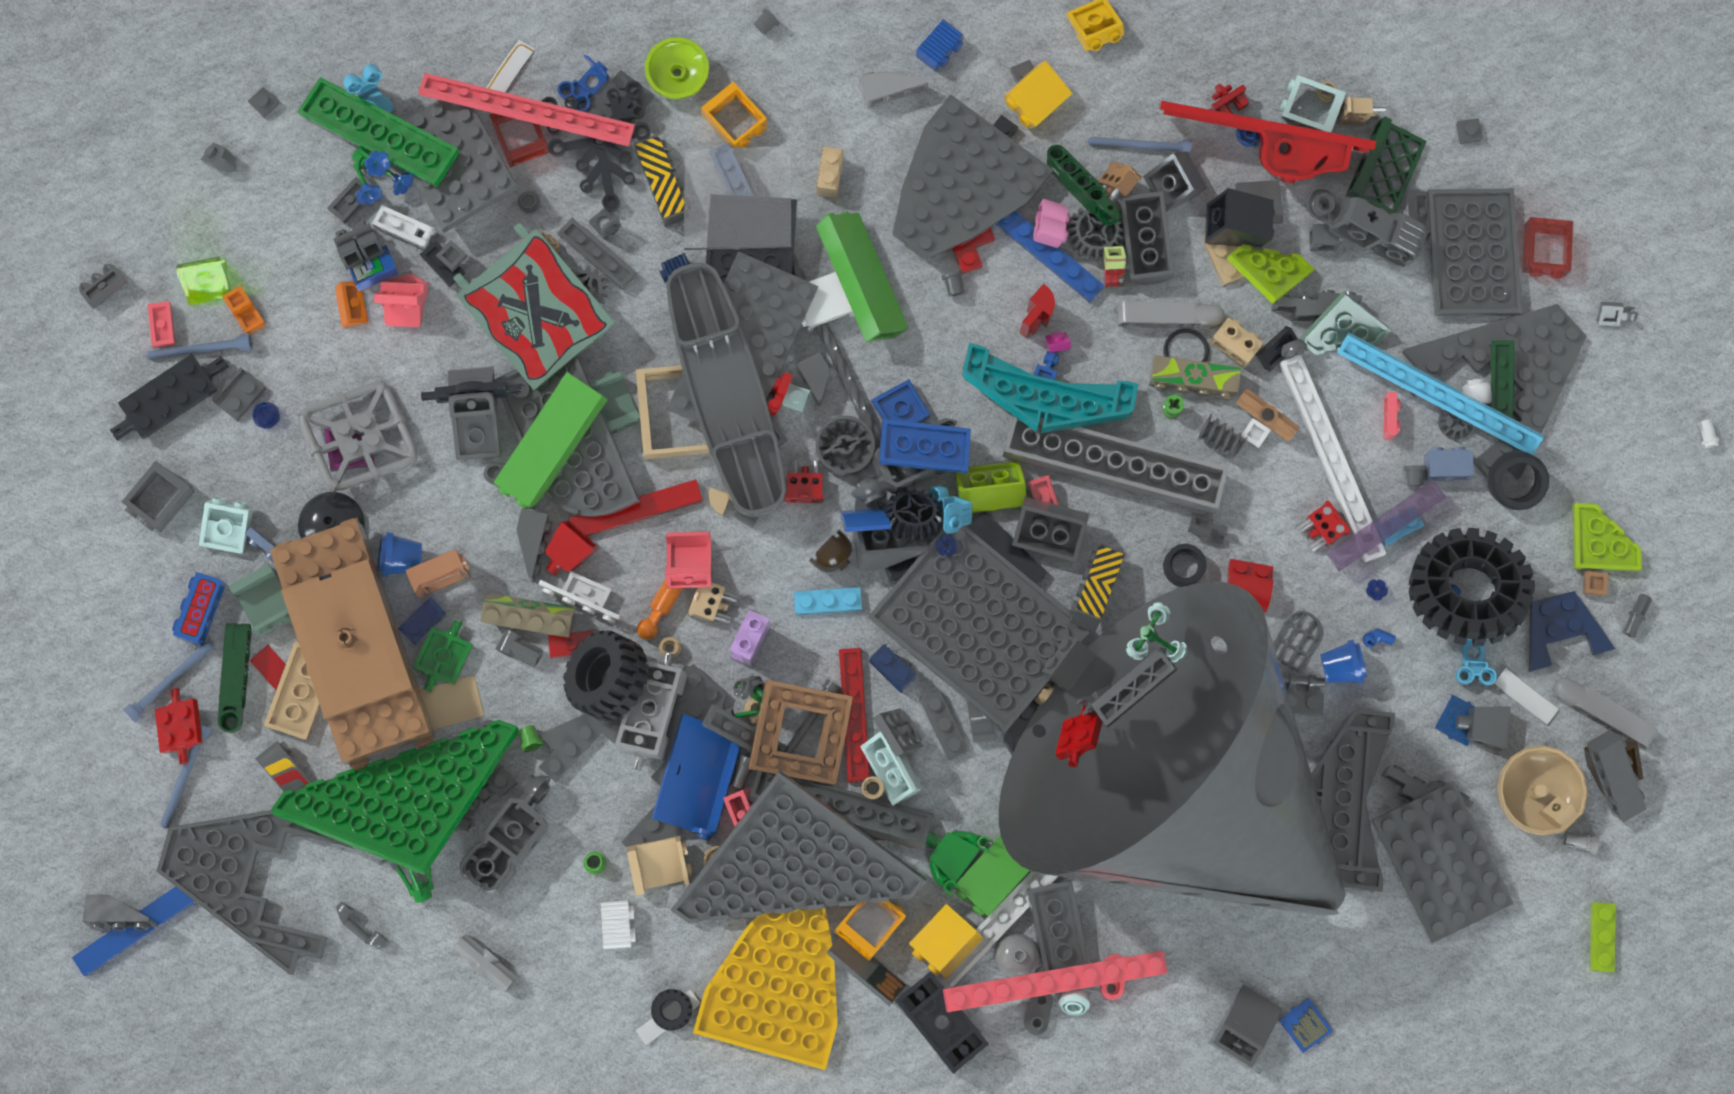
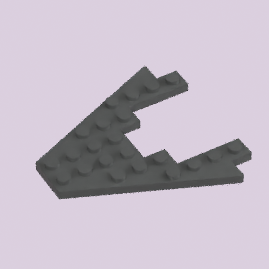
(1543, 357)
(577, 735)
(214, 867)

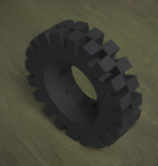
(1467, 618)

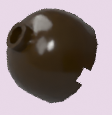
(833, 554)

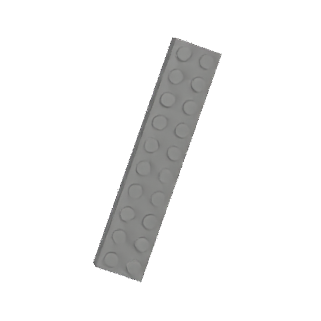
(1119, 464)

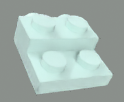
(225, 525)

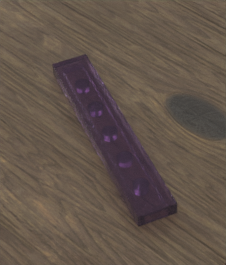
(1386, 525)

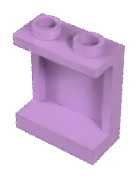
(750, 638)

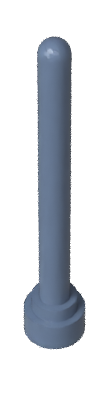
(1181, 146)
(242, 342)
(136, 709)
(182, 779)

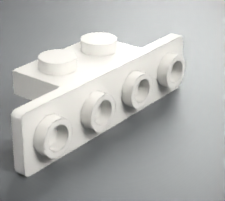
(585, 593)

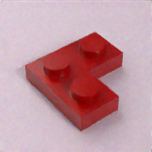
(967, 255)

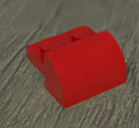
(1040, 311)
(1253, 578)

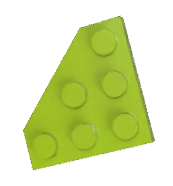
(1270, 271)
(1601, 542)

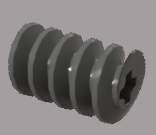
(1221, 437)

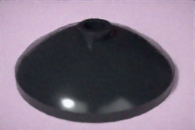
(325, 506)

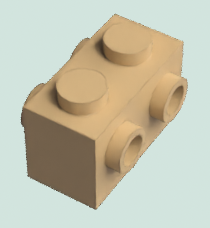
(1236, 342)

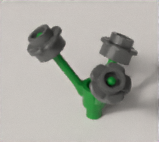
(743, 689)

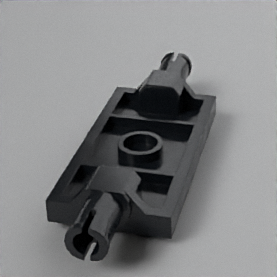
(167, 396)

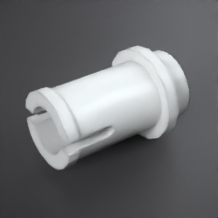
(1708, 434)

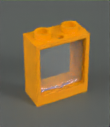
(870, 926)

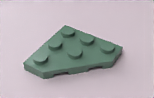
(1340, 318)

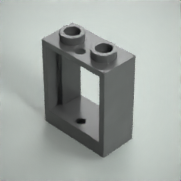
(171, 509)

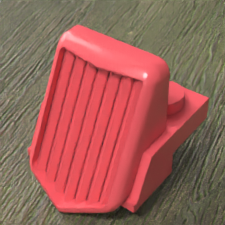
(403, 300)

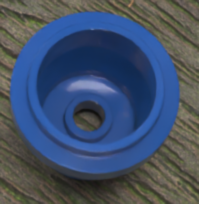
(397, 554)
(1344, 664)

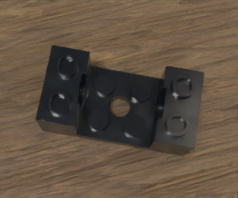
(956, 1042)

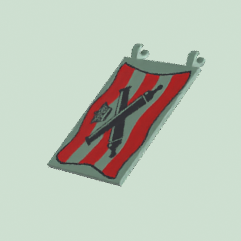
(534, 308)

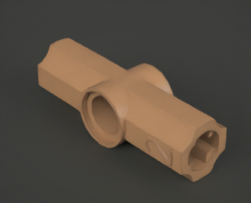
(1279, 424)

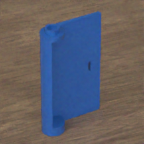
(696, 779)

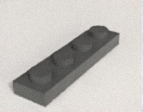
(597, 253)
(732, 728)

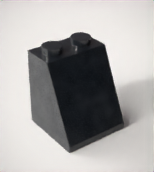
(1239, 219)

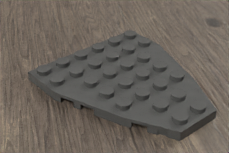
(962, 181)

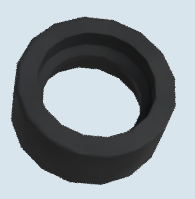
(1184, 548)

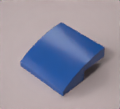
(864, 520)

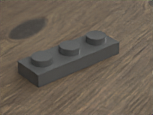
(944, 725)

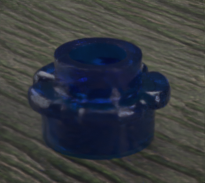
(945, 551)
(1372, 593)

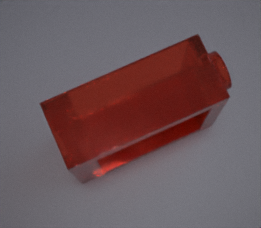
(524, 152)
(1553, 227)

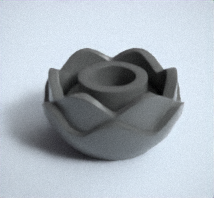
(1293, 348)

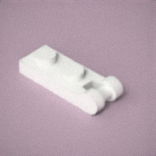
(403, 227)

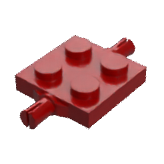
(178, 726)
(1078, 736)

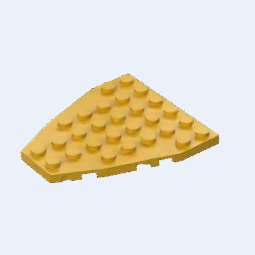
(776, 990)

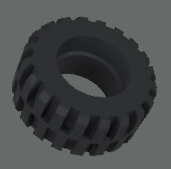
(624, 680)

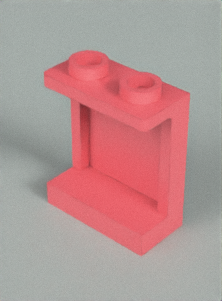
(688, 560)

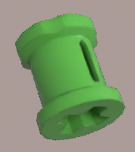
(1170, 400)

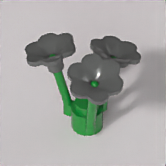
(418, 889)

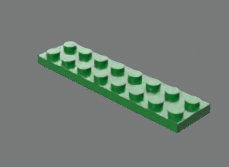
(378, 131)

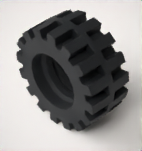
(686, 1009)

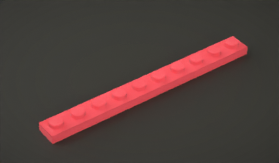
(526, 109)
(1054, 981)

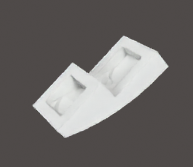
(1256, 430)

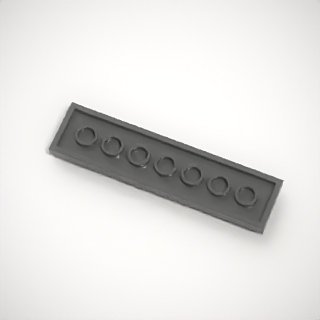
(873, 817)

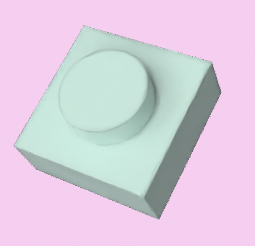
(796, 398)

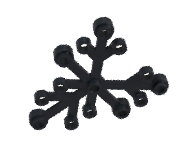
(604, 165)

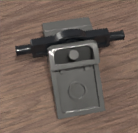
(473, 409)

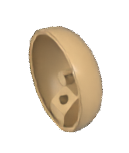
(1541, 790)

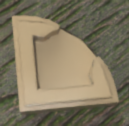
(718, 500)
(1044, 694)

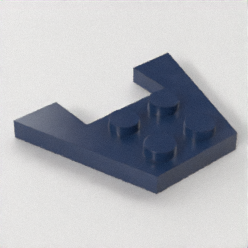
(1558, 620)

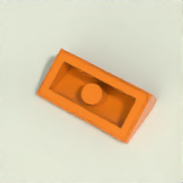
(350, 305)

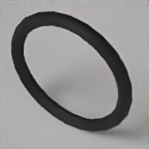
(1180, 331)

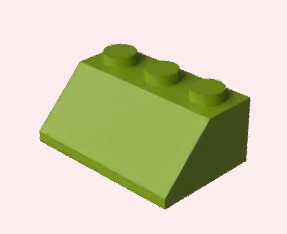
(992, 486)

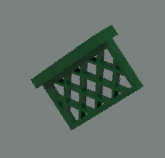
(1369, 160)

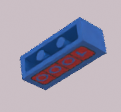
(198, 608)

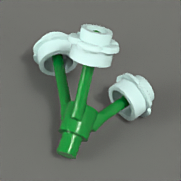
(1138, 647)

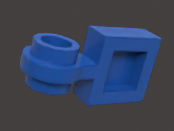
(1050, 359)

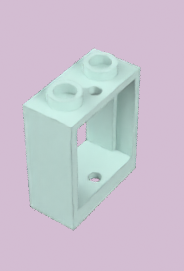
(1333, 111)

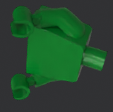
(953, 856)

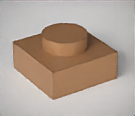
(1595, 583)

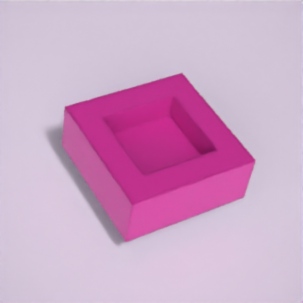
(1058, 342)

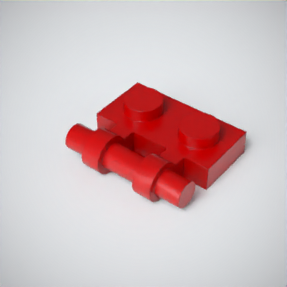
(779, 391)

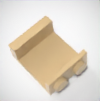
(658, 863)

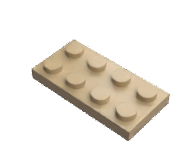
(295, 699)

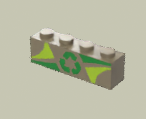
(1195, 376)
(528, 615)

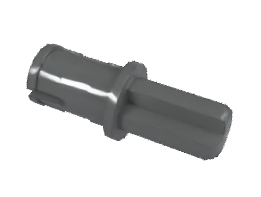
(1637, 615)

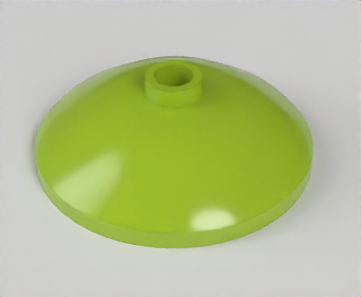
(672, 56)

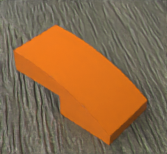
(243, 310)

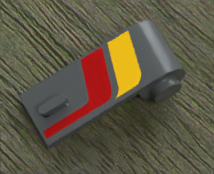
(282, 768)

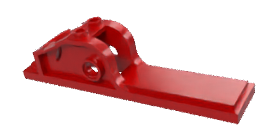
(1305, 145)

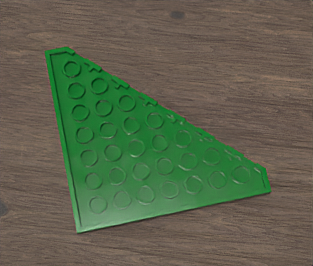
(405, 803)

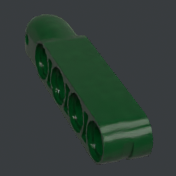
(1082, 185)
(234, 676)

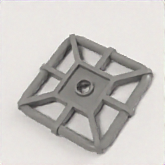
(352, 449)

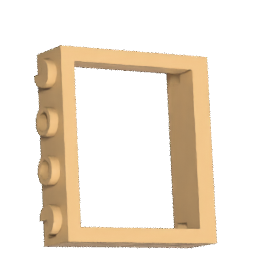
(642, 376)

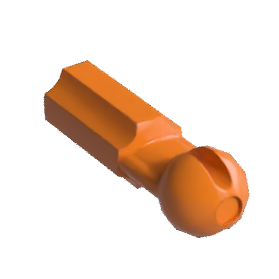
(661, 606)

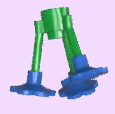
(377, 164)

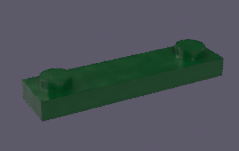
(1502, 376)

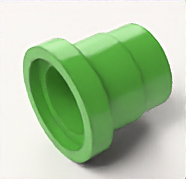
(530, 739)
(600, 868)

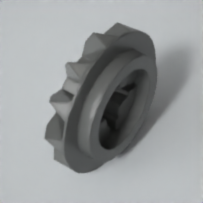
(1457, 432)

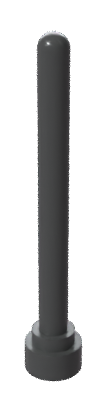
(829, 686)

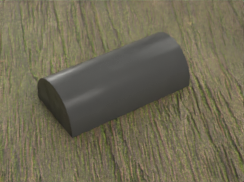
(1147, 238)

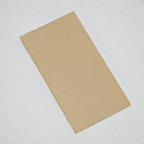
(452, 703)

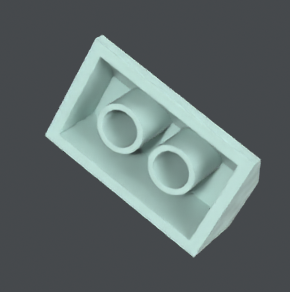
(893, 771)

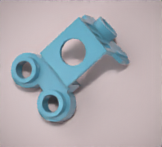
(367, 87)
(956, 510)
(1475, 667)

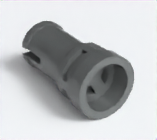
(742, 773)

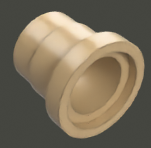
(867, 782)

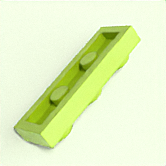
(1602, 937)

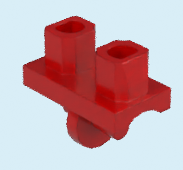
(1236, 97)

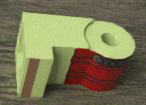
(1114, 266)

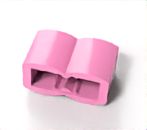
(1051, 223)

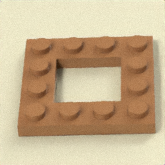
(764, 751)

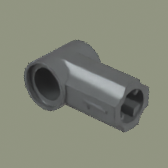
(514, 646)

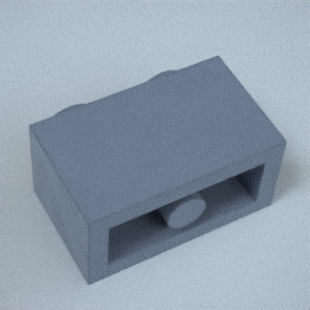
(1448, 464)

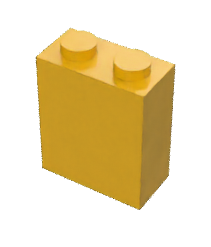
(1037, 95)
(945, 942)

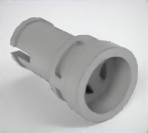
(1586, 843)

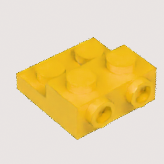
(1096, 24)

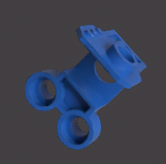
(580, 89)

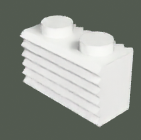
(617, 924)

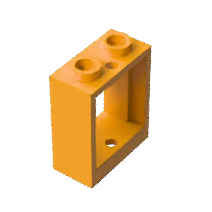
(720, 101)

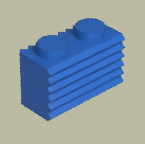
(940, 45)

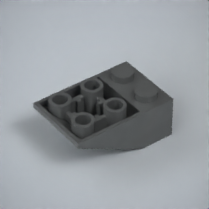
(1246, 1027)

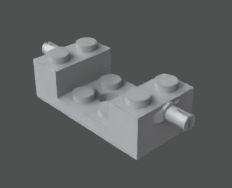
(646, 733)

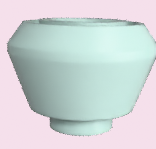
(1074, 1002)

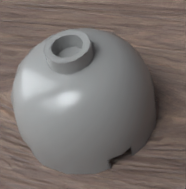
(1017, 955)

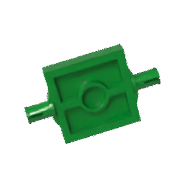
(443, 656)

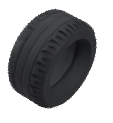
(1537, 492)

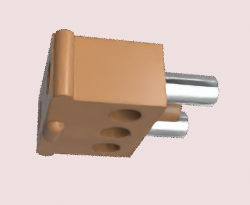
(1119, 180)

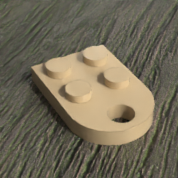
(1225, 270)

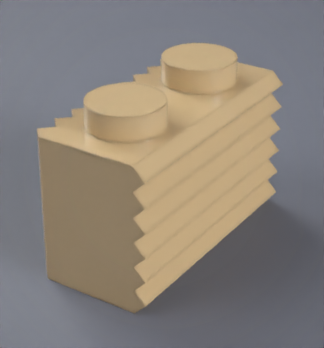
(829, 172)

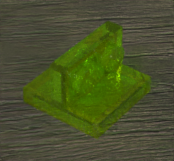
(204, 280)

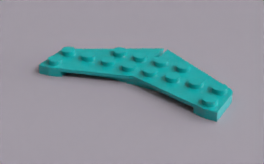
(1035, 397)

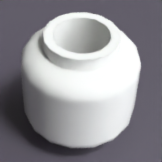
(1478, 390)

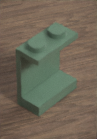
(619, 408)
(262, 599)

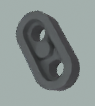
(1040, 1012)

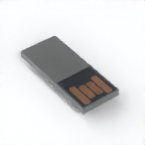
(869, 973)

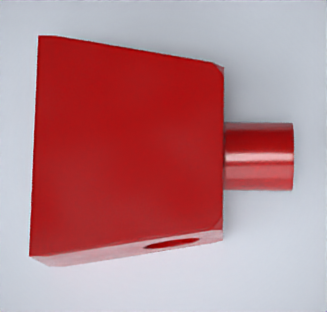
(569, 548)

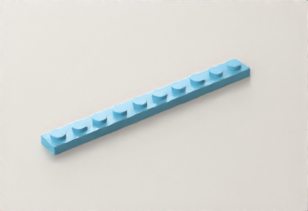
(1440, 394)

